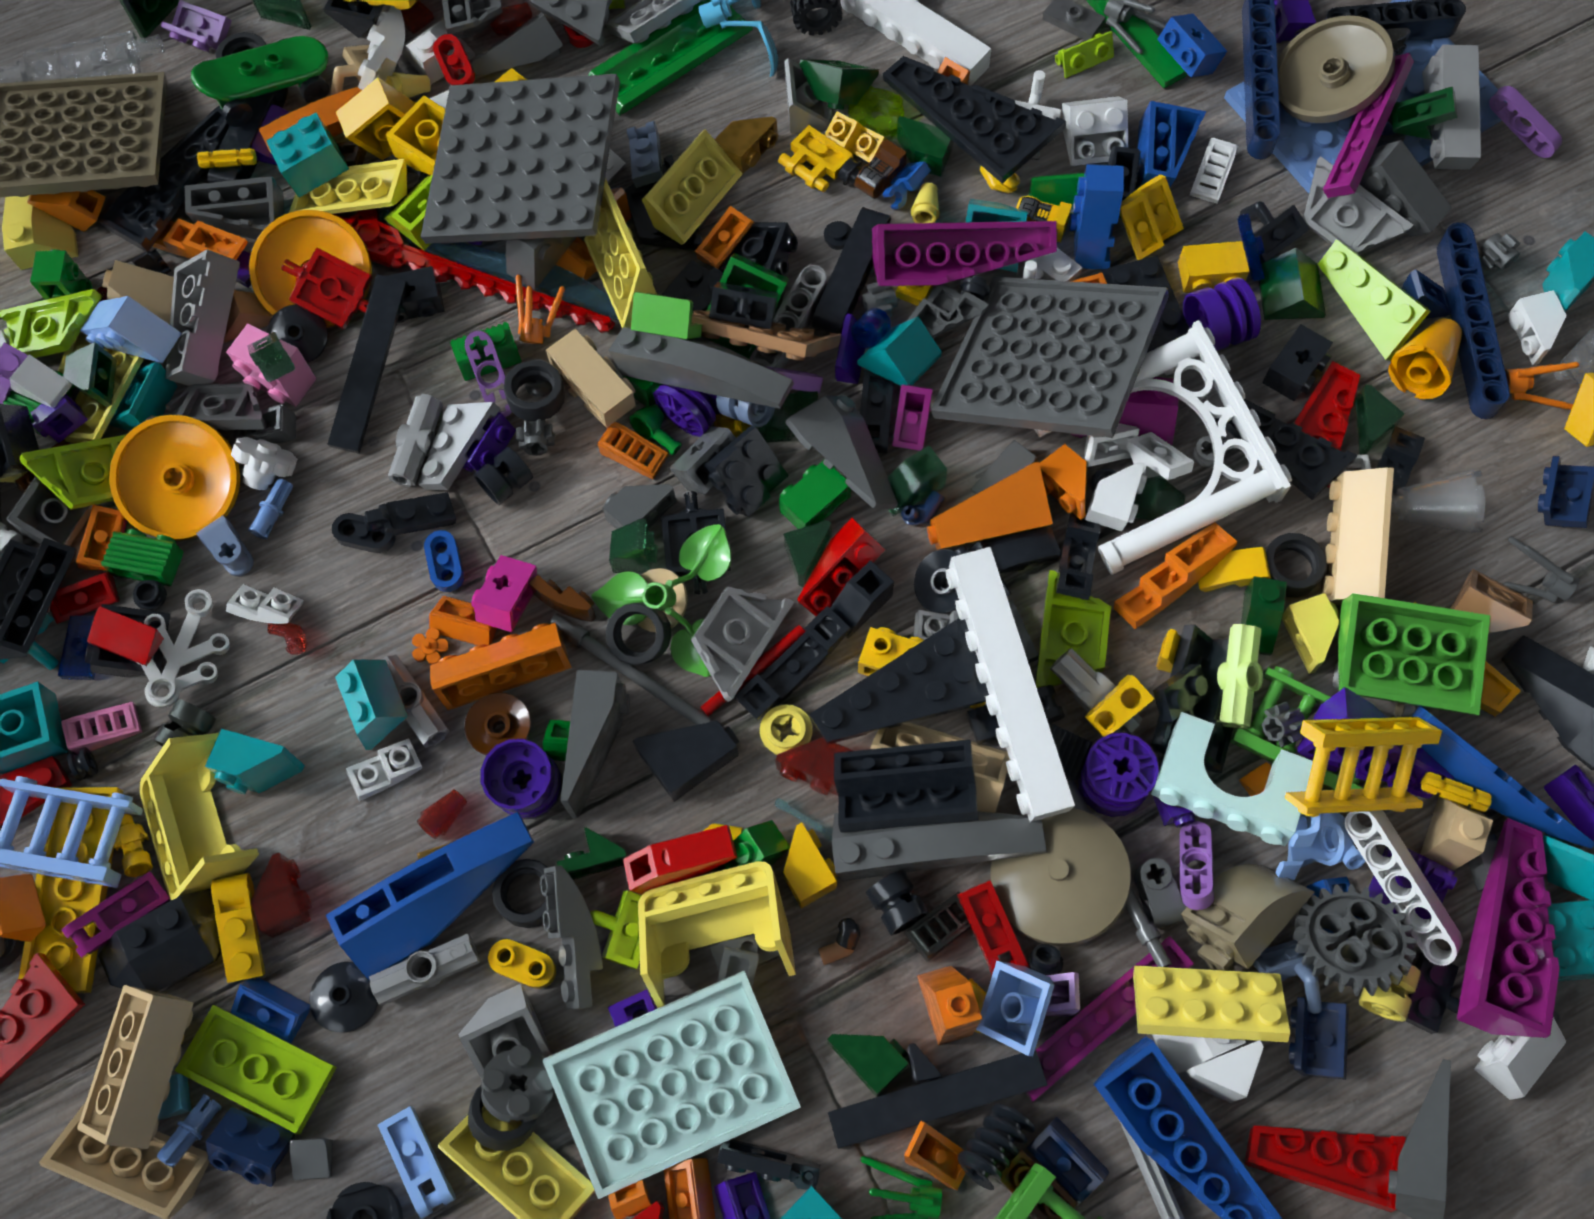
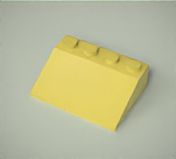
(618, 259)

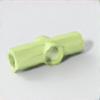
(1240, 676)

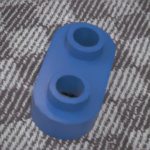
(443, 563)

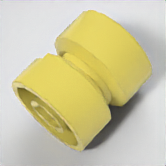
(1394, 1003)

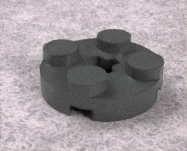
(516, 1105)

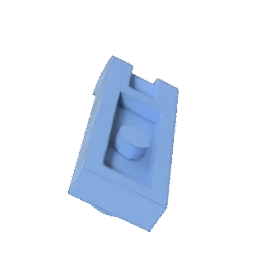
(416, 1161)

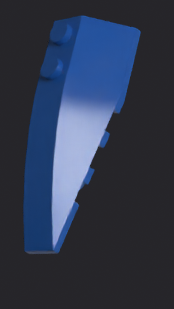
(1507, 795)
(1178, 1133)

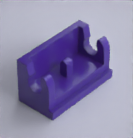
(1290, 17)

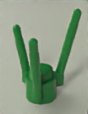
(923, 1200)

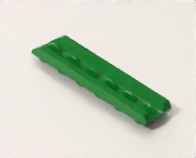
(667, 55)

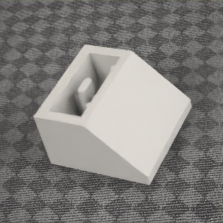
(1094, 129)
(1518, 1061)

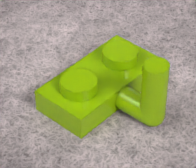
(623, 939)

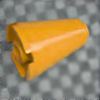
(1427, 360)

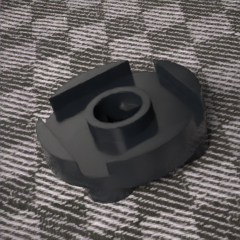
(367, 1196)

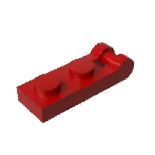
(990, 924)

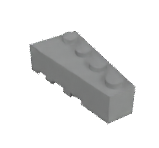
(1456, 141)
(200, 312)

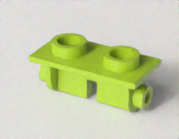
(1086, 54)

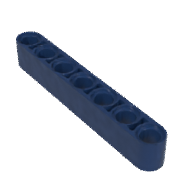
(1260, 77)
(1472, 311)

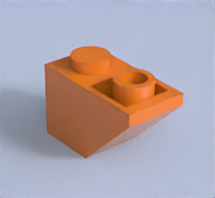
(73, 208)
(1066, 479)

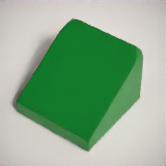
(556, 739)

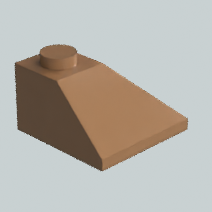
(1491, 598)

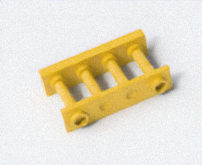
(1354, 736)

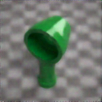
(648, 423)

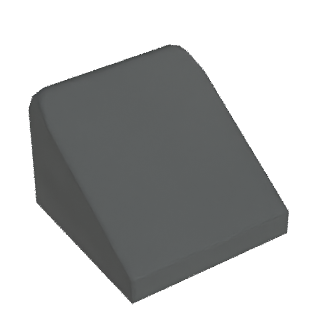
(311, 1158)

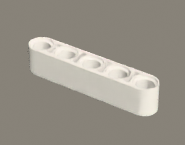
(1406, 899)

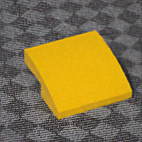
(1150, 216)

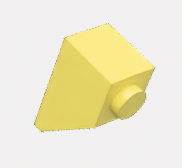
(1312, 628)

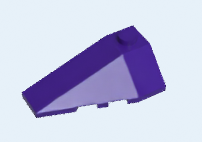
(1349, 705)

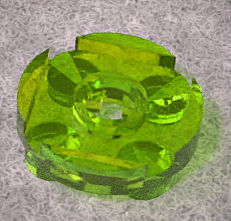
(878, 101)

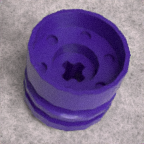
(1226, 310)
(687, 408)
(505, 771)
(1115, 793)

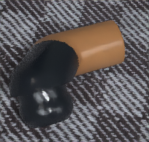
(845, 942)

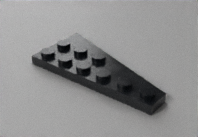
(975, 118)
(144, 212)
(917, 685)

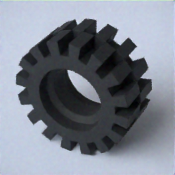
(816, 20)

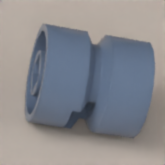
(747, 412)

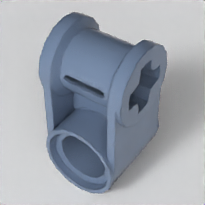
(226, 546)

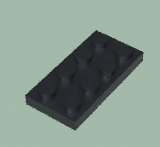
(1151, 273)

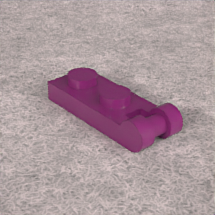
(116, 912)

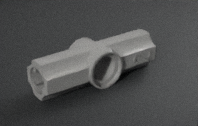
(415, 440)
(1087, 685)
(421, 714)
(404, 977)

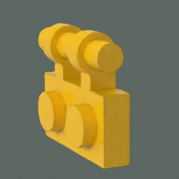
(820, 152)

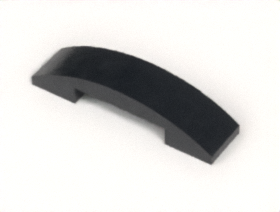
(1077, 558)
(794, 665)

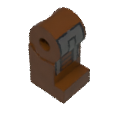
(881, 169)

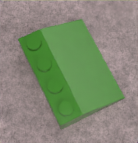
(1412, 653)

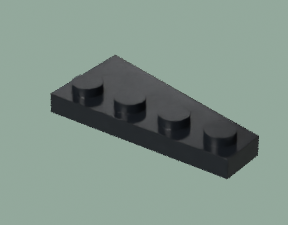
(1309, 460)

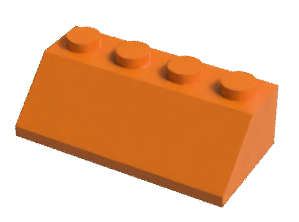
(499, 666)

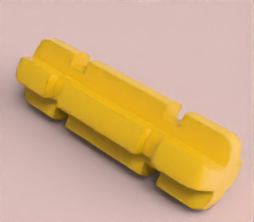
(227, 158)
(1456, 792)

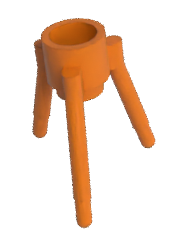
(531, 328)
(1522, 379)

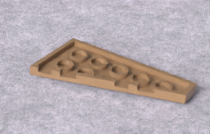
(796, 342)

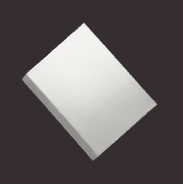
(1227, 1075)

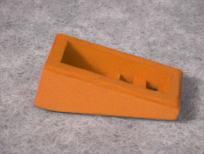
(625, 436)

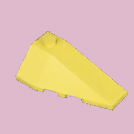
(33, 230)

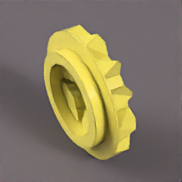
(780, 717)

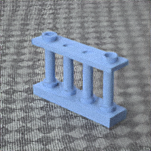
(66, 863)

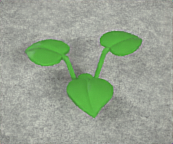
(705, 554)

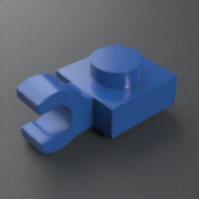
(907, 179)

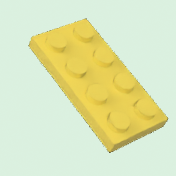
(1210, 1004)

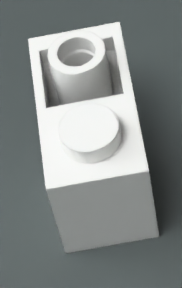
(1537, 323)
(1115, 496)

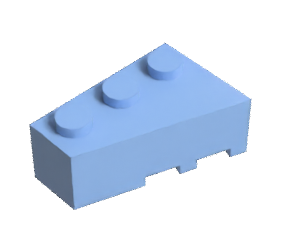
(130, 329)

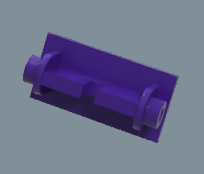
(496, 438)

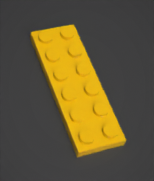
(68, 899)

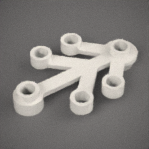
(179, 654)

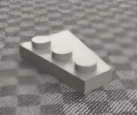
(455, 435)

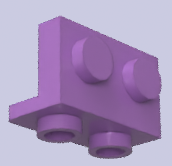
(198, 25)

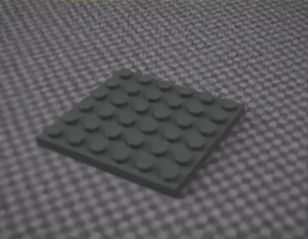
(522, 160)
(1052, 356)

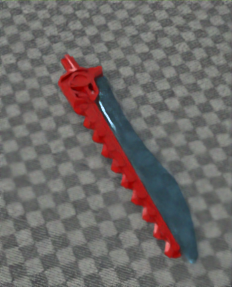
(482, 269)

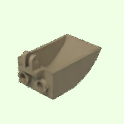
(1245, 915)

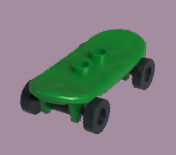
(263, 71)

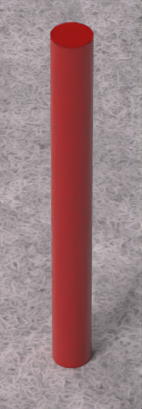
(761, 664)

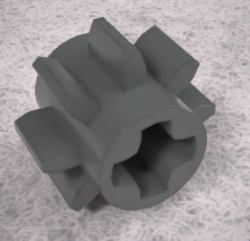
(1500, 251)
(880, 297)
(535, 437)
(1283, 724)

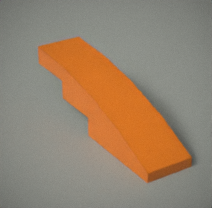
(325, 108)
(192, 239)
(1176, 575)

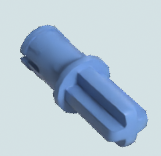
(271, 509)
(188, 1131)

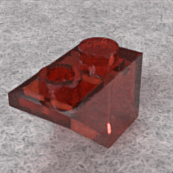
(811, 764)
(278, 898)

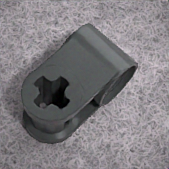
(1161, 897)

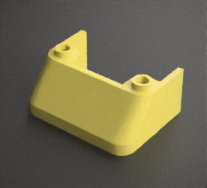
(186, 820)
(706, 913)

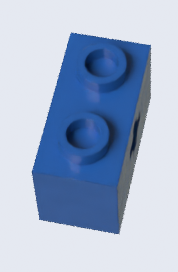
(1192, 45)

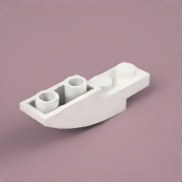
(385, 47)

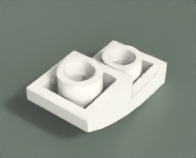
(255, 605)
(385, 770)

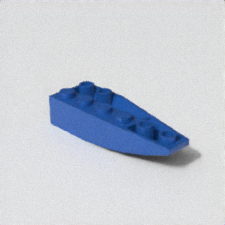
(426, 896)

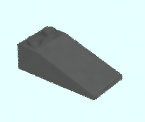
(594, 724)

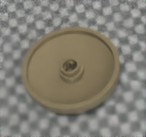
(1335, 69)
(1072, 888)

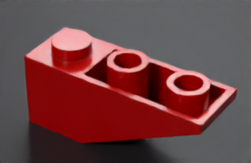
(838, 564)
(679, 859)

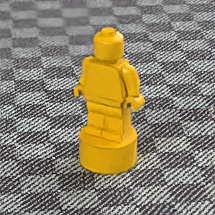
(130, 838)

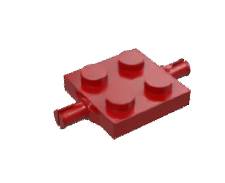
(329, 287)

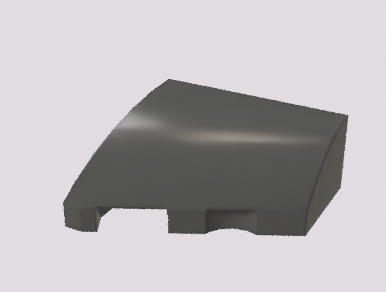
(947, 309)

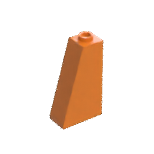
(1000, 510)
(950, 1004)

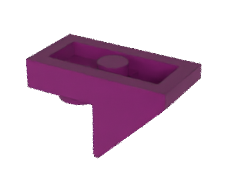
(912, 417)

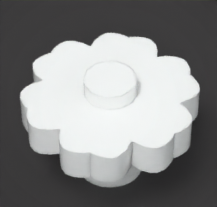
(262, 461)

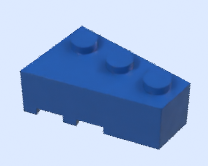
(1164, 140)
(1095, 213)

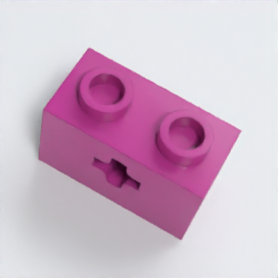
(504, 593)

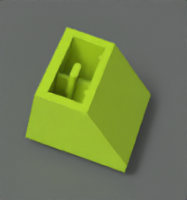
(410, 213)

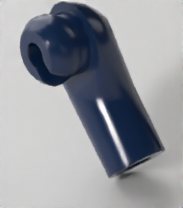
(924, 512)

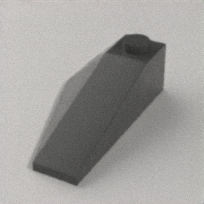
(844, 440)

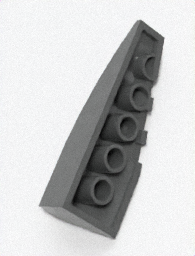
(698, 366)
(934, 845)

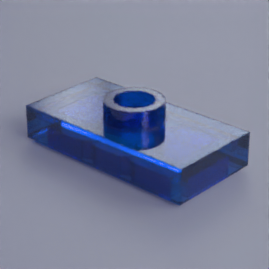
(1252, 245)
(74, 650)

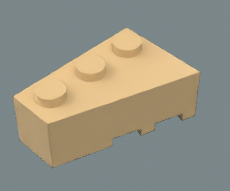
(592, 377)

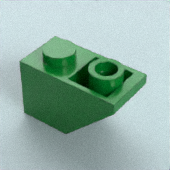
(757, 843)

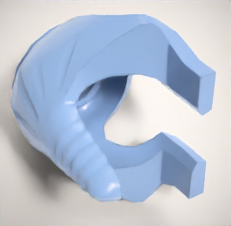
(1321, 841)

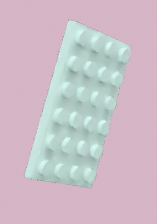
(671, 1084)

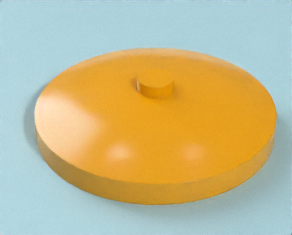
(296, 238)
(174, 476)

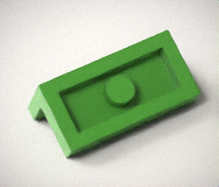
(664, 316)

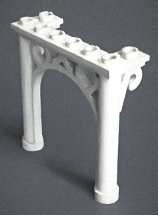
(1197, 352)

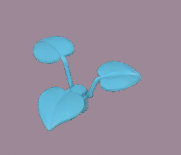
(718, 12)

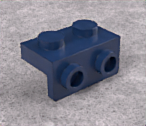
(1567, 494)
(1320, 1040)
(248, 1146)

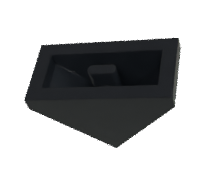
(353, 15)

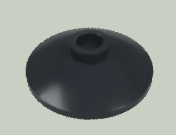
(312, 328)
(931, 582)
(353, 1010)

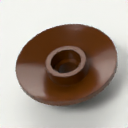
(490, 712)

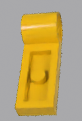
(237, 927)

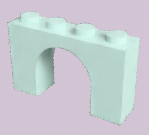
(1185, 783)

